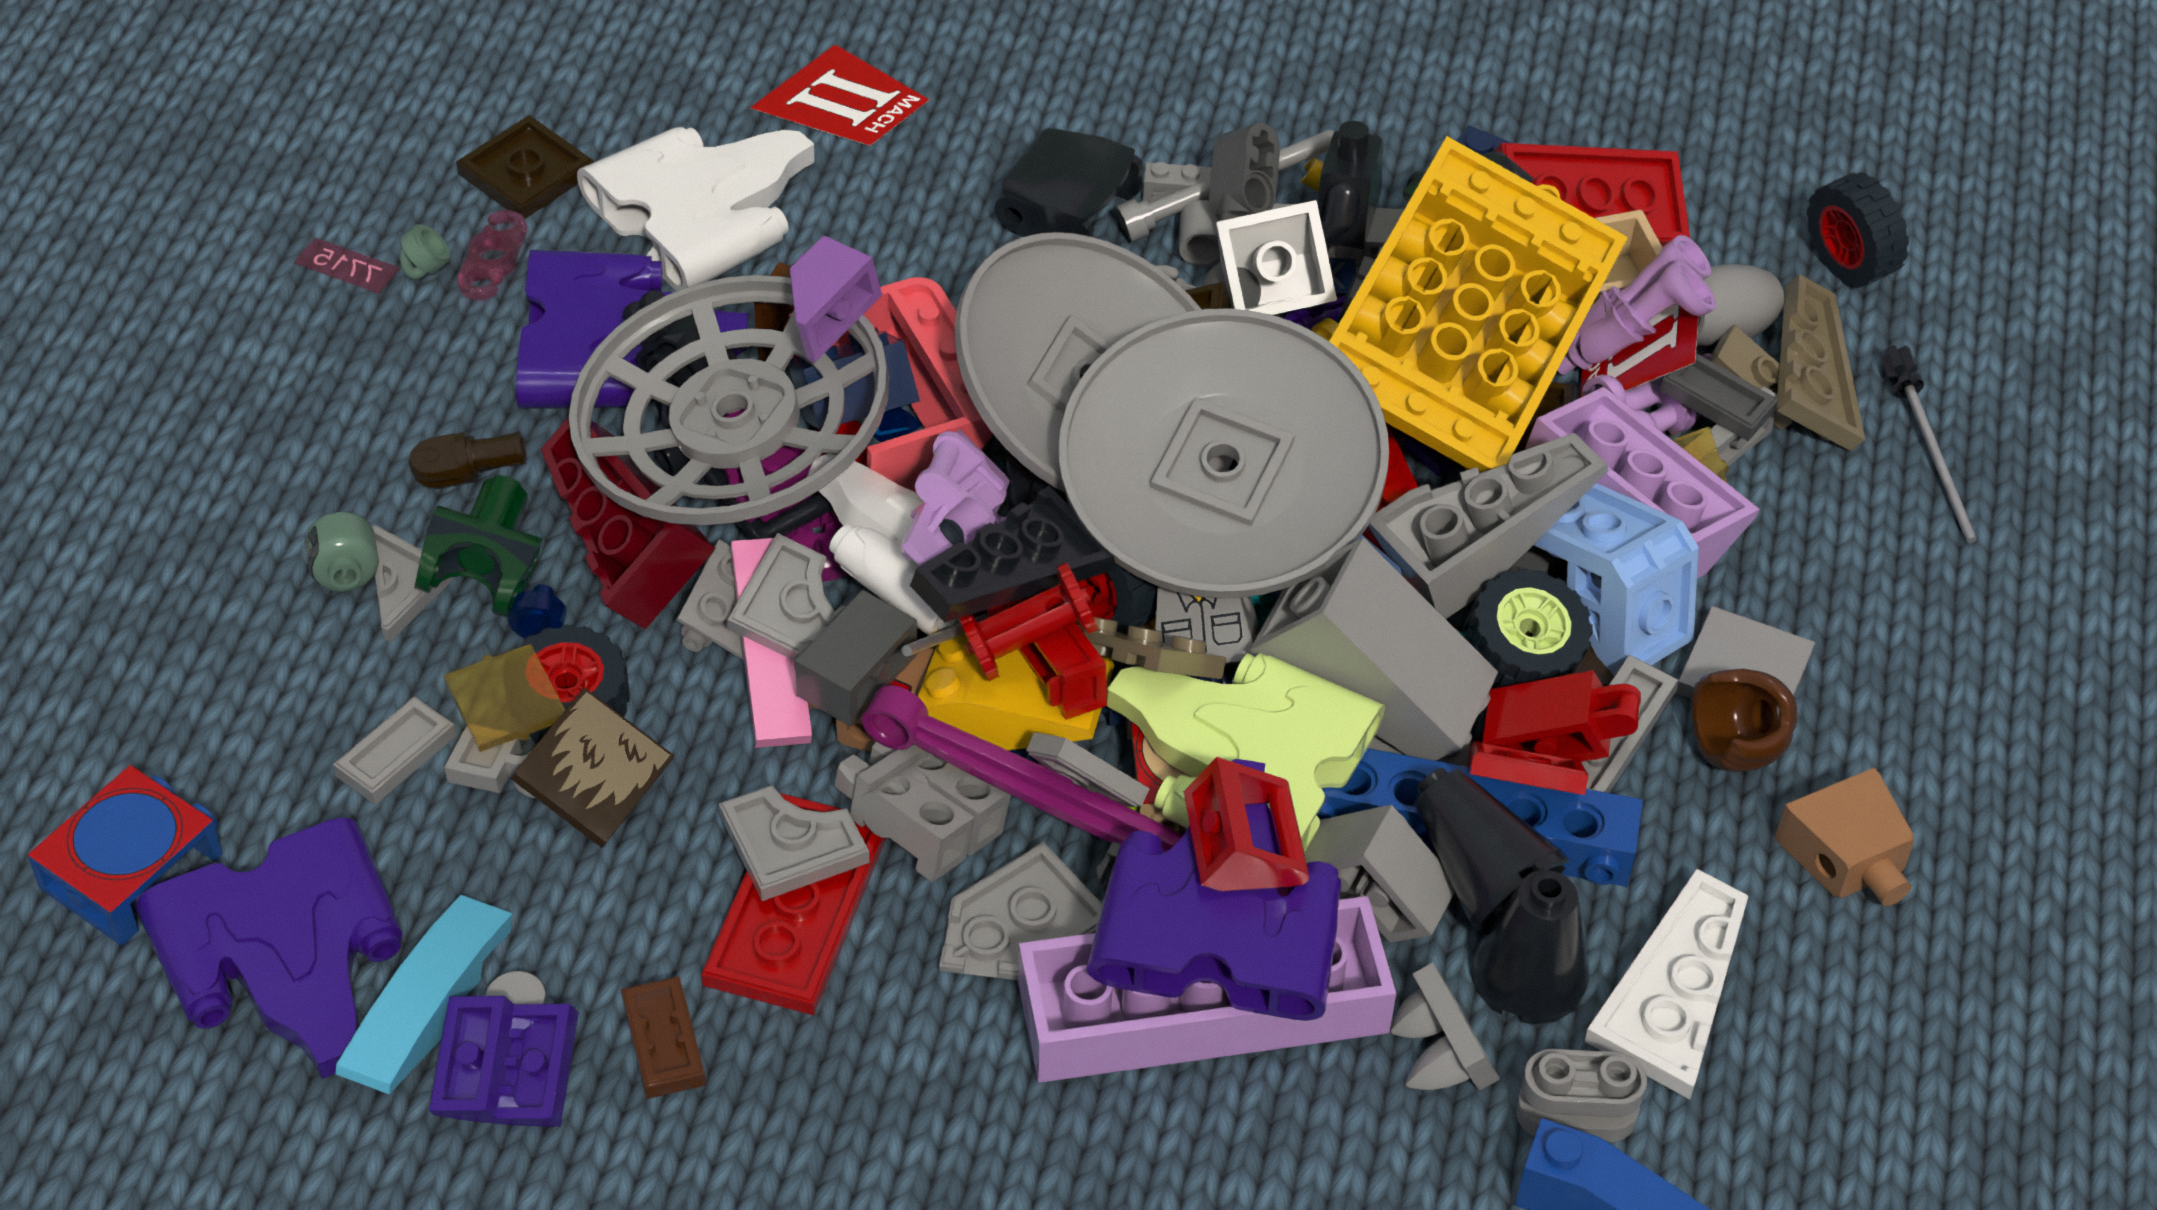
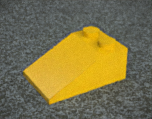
(998, 710)

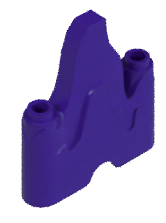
(572, 310)
(1170, 931)
(280, 933)

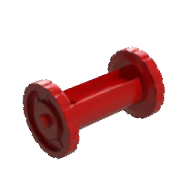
(1028, 621)

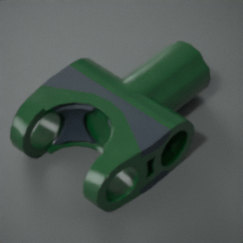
(482, 544)

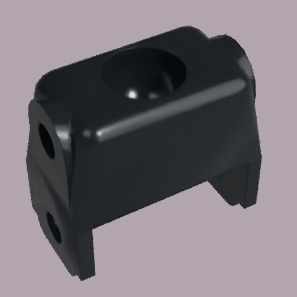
(1066, 182)

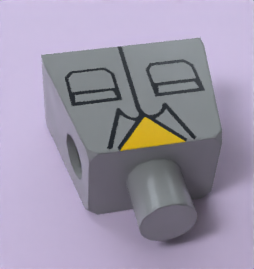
(1223, 623)

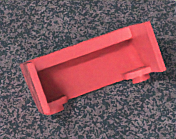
(925, 320)

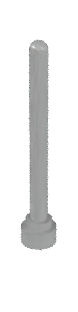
(1140, 217)

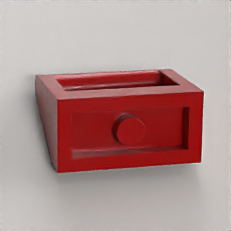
(1223, 833)

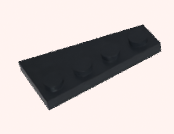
(1011, 559)

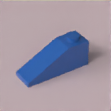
(1587, 1173)

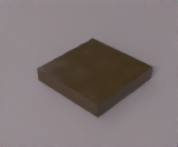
(524, 167)

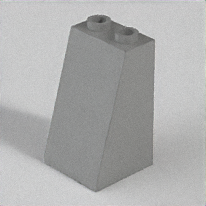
(1387, 642)

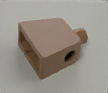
(1850, 837)

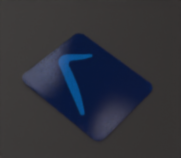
(896, 424)

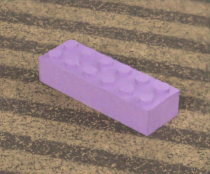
(1099, 1029)

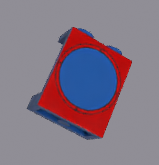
(120, 848)

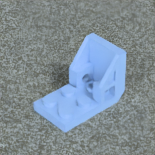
(1645, 569)

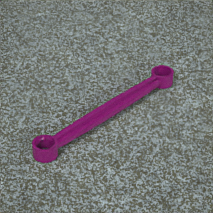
(902, 719)

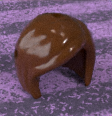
(1742, 719)

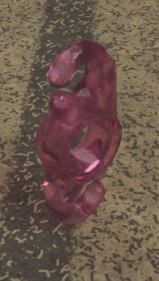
(478, 268)

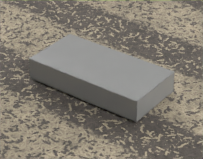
(394, 750)

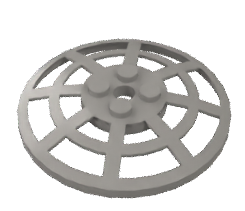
(719, 390)

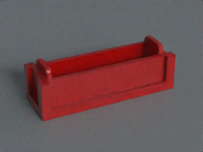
(1066, 667)

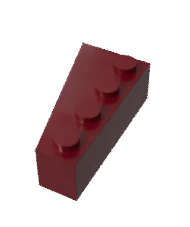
(634, 556)

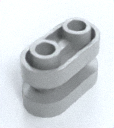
(1582, 1091)

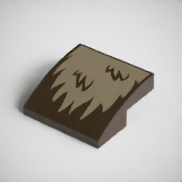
(592, 767)

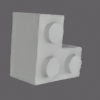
(1390, 864)

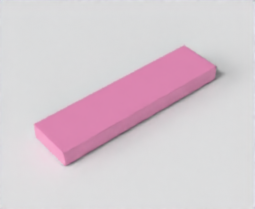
(776, 710)

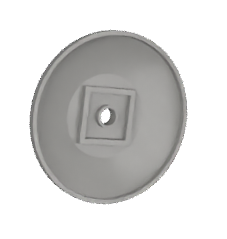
(1039, 322)
(1235, 387)

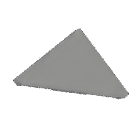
(396, 581)

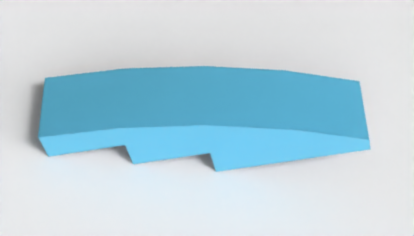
(413, 1005)

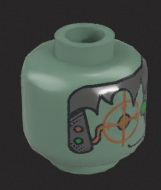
(339, 547)

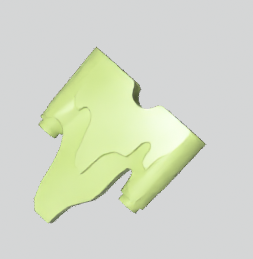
(1270, 715)

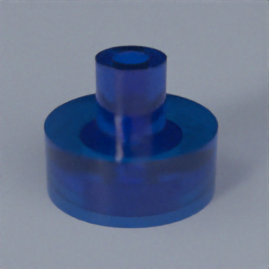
(536, 611)

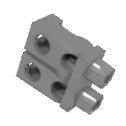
(923, 805)

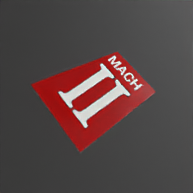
(842, 98)
(1657, 355)

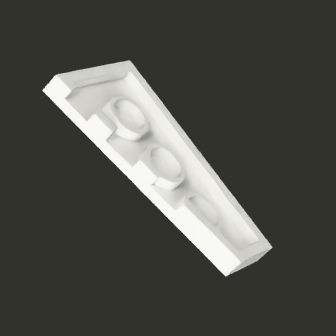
(1674, 985)

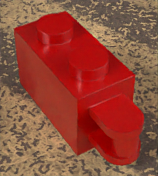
(1562, 716)

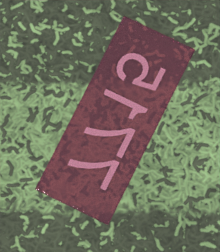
(347, 265)

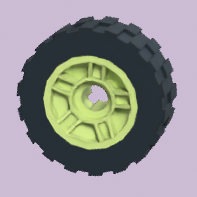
(1534, 604)

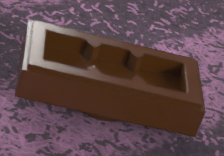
(663, 1037)

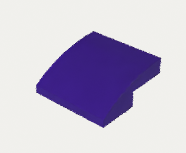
(504, 1061)

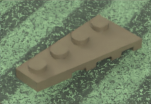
(1144, 648)

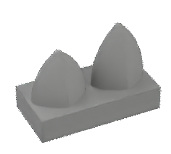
(1451, 1057)

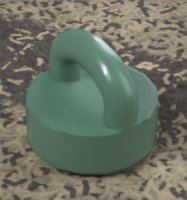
(424, 249)

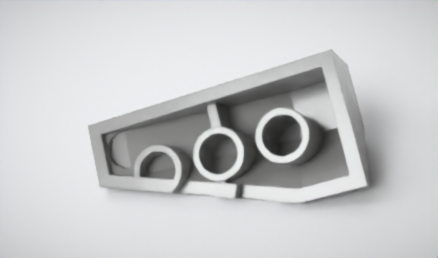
(1483, 524)

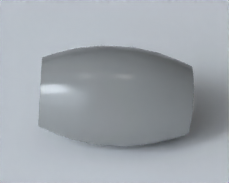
(1743, 298)

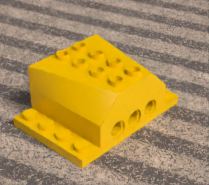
(1474, 305)

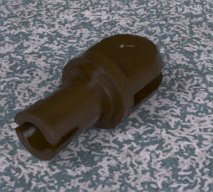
(461, 458)

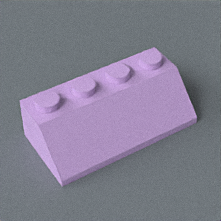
(1652, 470)

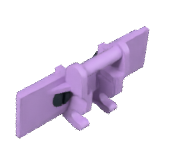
(959, 497)

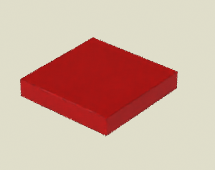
(1527, 767)

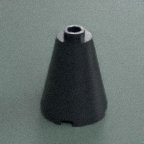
(1481, 843)
(1534, 952)

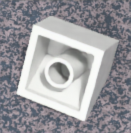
(1283, 252)

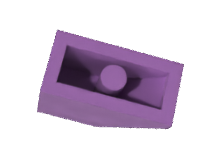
(831, 292)

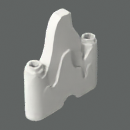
(697, 201)
(869, 544)

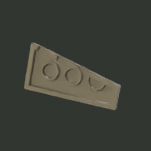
(1815, 366)

